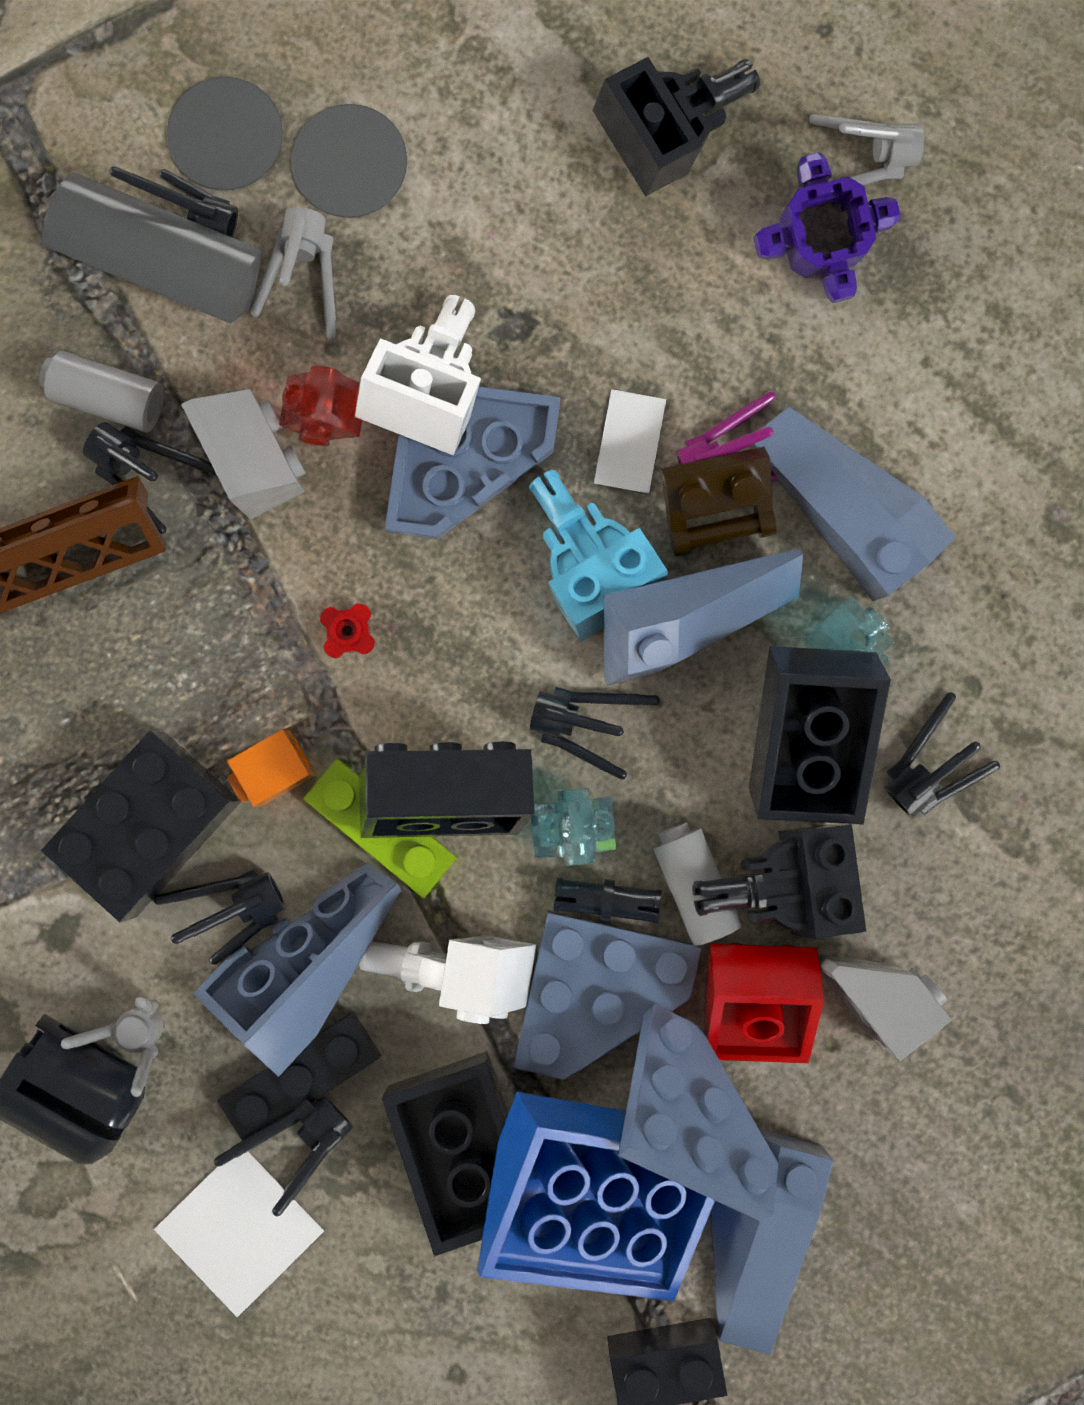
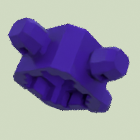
(863, 223)

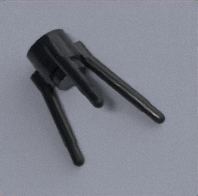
(204, 209)
(117, 453)
(556, 716)
(917, 788)
(255, 900)
(321, 1130)

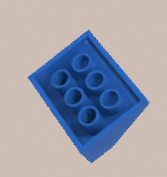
(578, 1212)

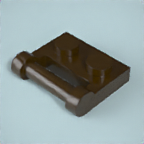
(718, 487)

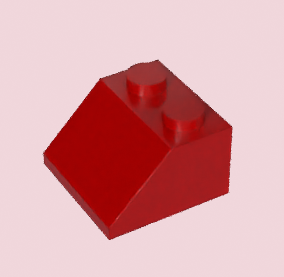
(762, 1002)

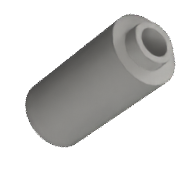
(102, 390)
(687, 859)

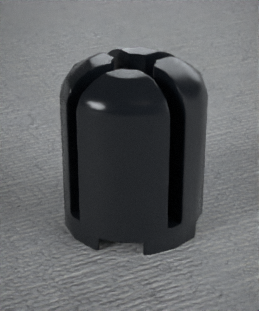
(68, 1097)

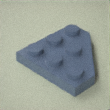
(499, 445)
(594, 991)
(692, 1121)

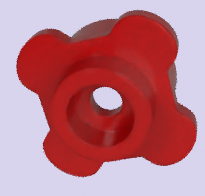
(360, 638)

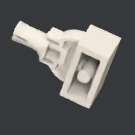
(423, 386)
(475, 977)

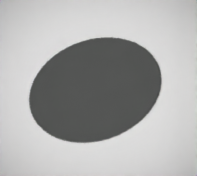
(224, 133)
(349, 160)

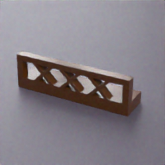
(71, 524)

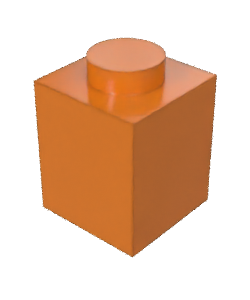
(269, 769)

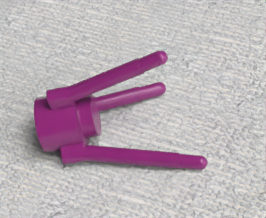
(699, 447)

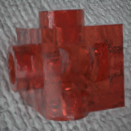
(321, 406)

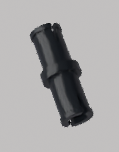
(607, 900)

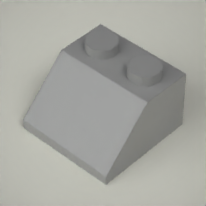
(245, 450)
(890, 1003)

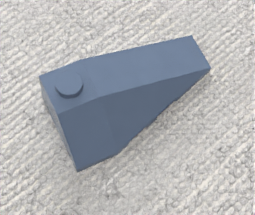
(861, 511)
(679, 616)
(289, 983)
(763, 1258)

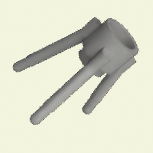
(893, 144)
(300, 241)
(134, 1033)

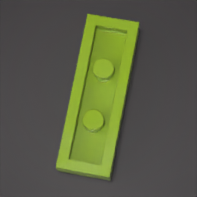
(414, 860)

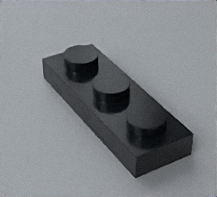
(320, 1067)

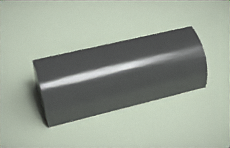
(152, 247)

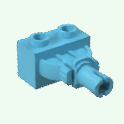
(592, 557)

